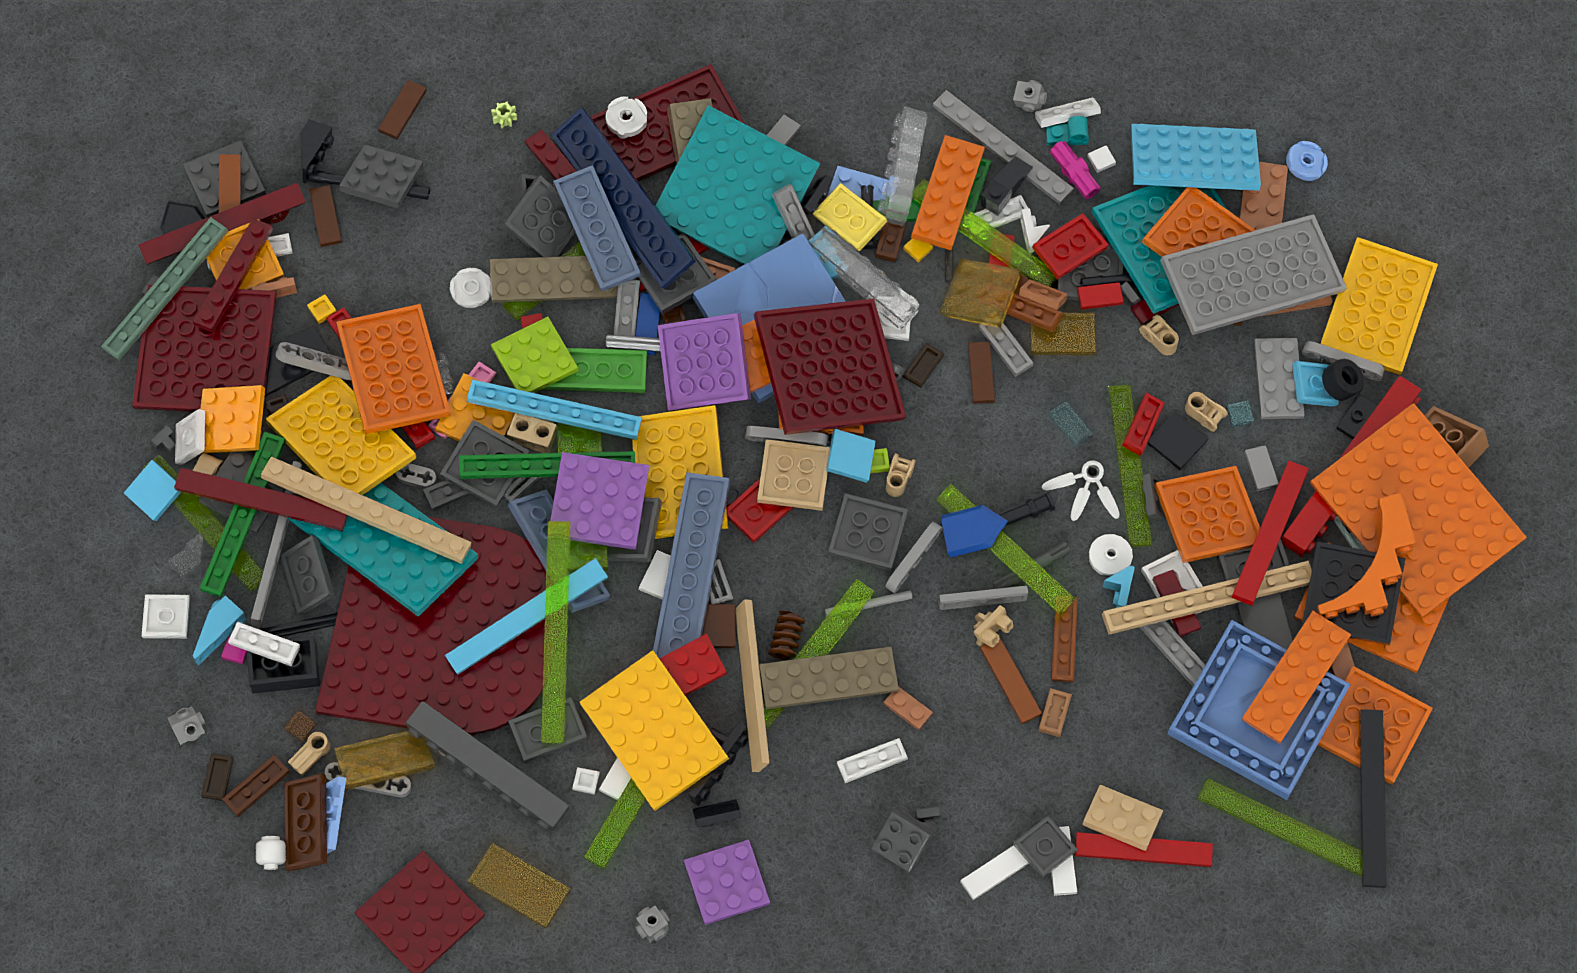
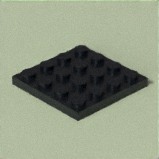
(1336, 572)

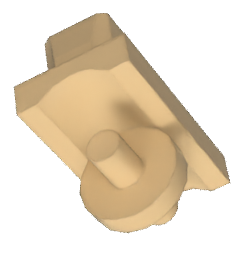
(990, 624)

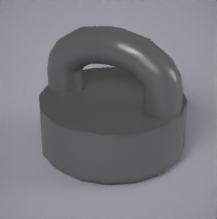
(899, 369)

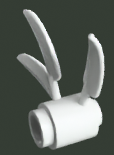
(1083, 493)

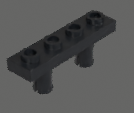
(730, 745)

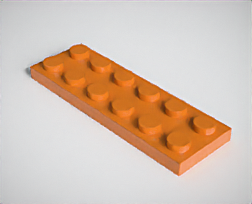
(947, 192)
(1296, 677)

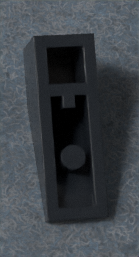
(1004, 185)

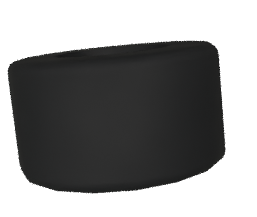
(1342, 379)

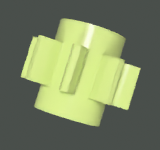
(499, 117)

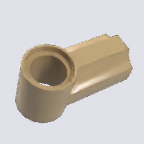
(308, 755)

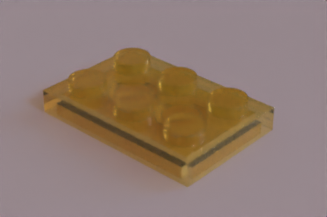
(1071, 337)

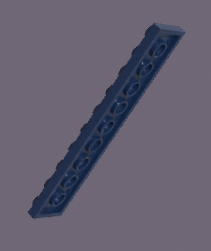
(634, 210)

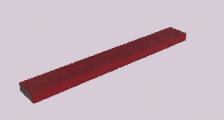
(259, 208)
(259, 499)

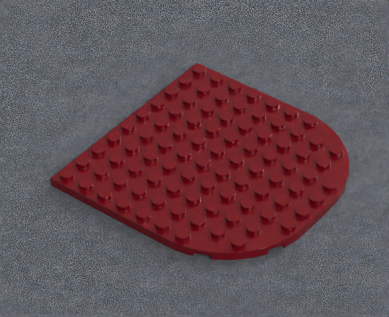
(392, 660)

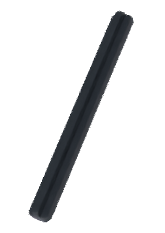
(302, 625)

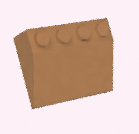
(1462, 436)

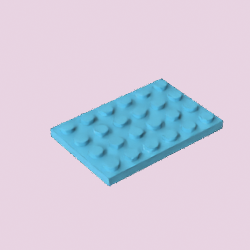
(1195, 157)

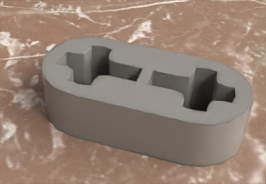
(414, 480)

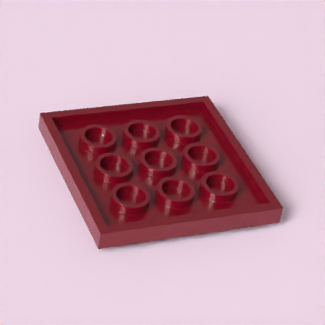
(419, 914)

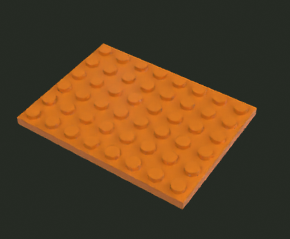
(1450, 511)

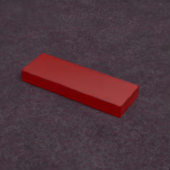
(1143, 424)

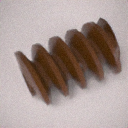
(785, 635)

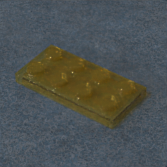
(383, 759)
(519, 885)

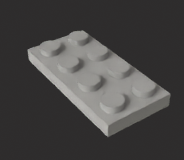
(1276, 378)

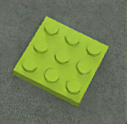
(534, 357)

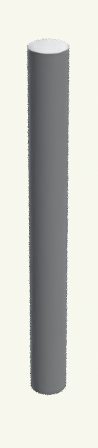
(879, 601)

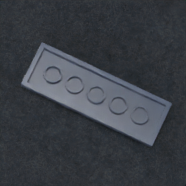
(597, 228)
(533, 516)

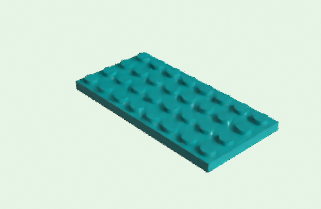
(392, 563)

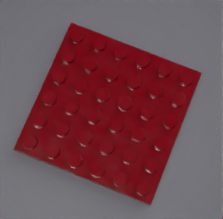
(184, 359)
(829, 366)

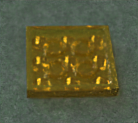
(980, 292)

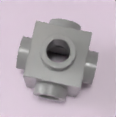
(1029, 95)
(187, 724)
(652, 931)

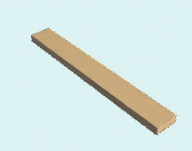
(752, 686)

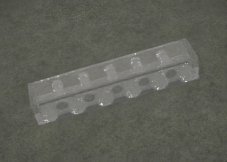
(903, 165)
(864, 278)

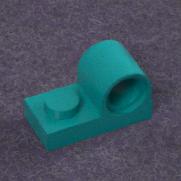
(1073, 132)

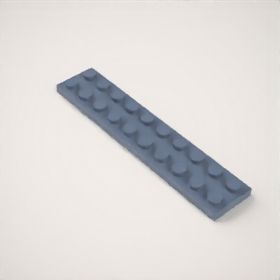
(691, 562)

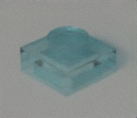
(1240, 413)

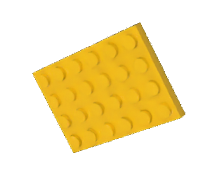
(1380, 305)
(330, 438)
(672, 447)
(654, 730)

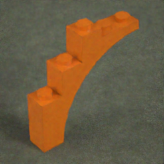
(1369, 592)

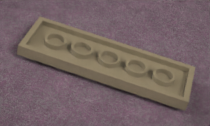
(544, 280)
(828, 678)

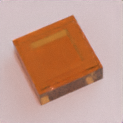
(300, 726)

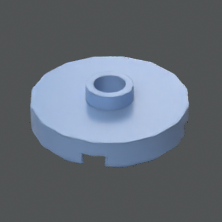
(1307, 152)

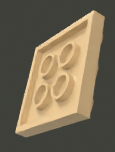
(793, 475)

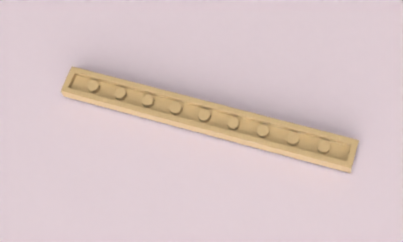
(366, 510)
(1201, 599)

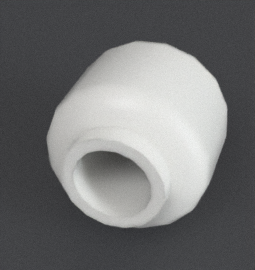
(270, 852)

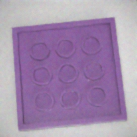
(704, 362)
(600, 499)

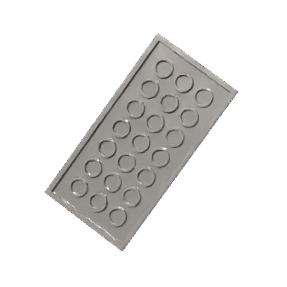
(1253, 274)

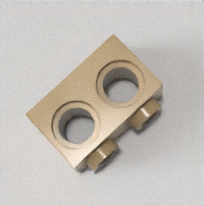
(529, 437)

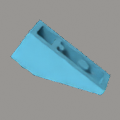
(217, 627)

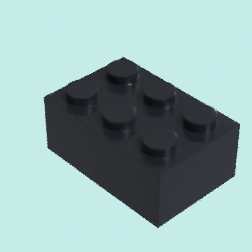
(271, 675)

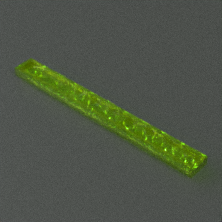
(556, 632)

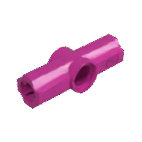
(1075, 169)

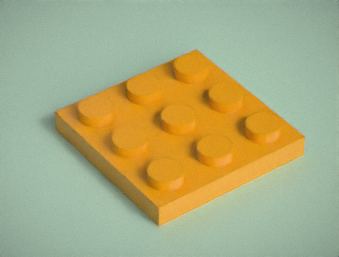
(264, 269)
(464, 412)
(232, 418)

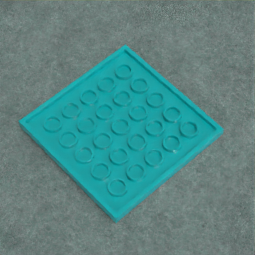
(727, 186)
(1127, 223)

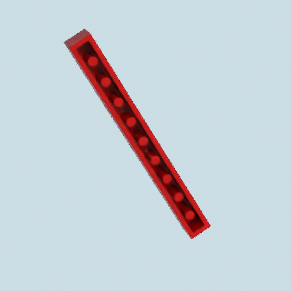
(1316, 513)

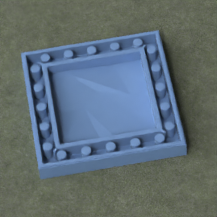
(775, 280)
(1223, 694)

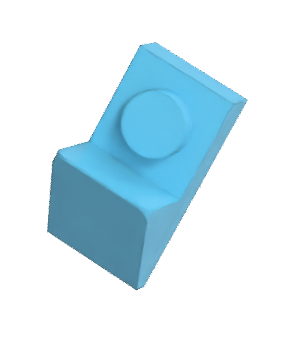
(1120, 582)

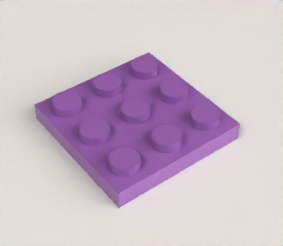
(726, 882)

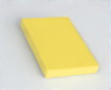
(850, 217)

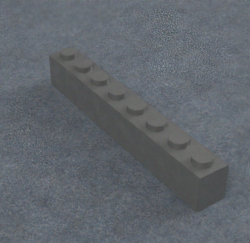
(487, 766)

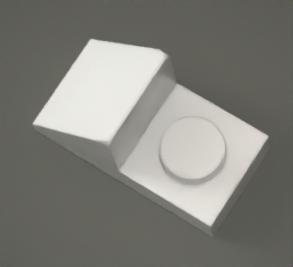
(1032, 232)

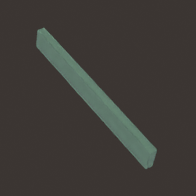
(164, 289)

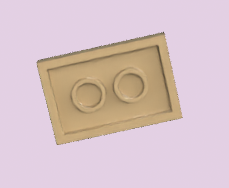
(1122, 817)

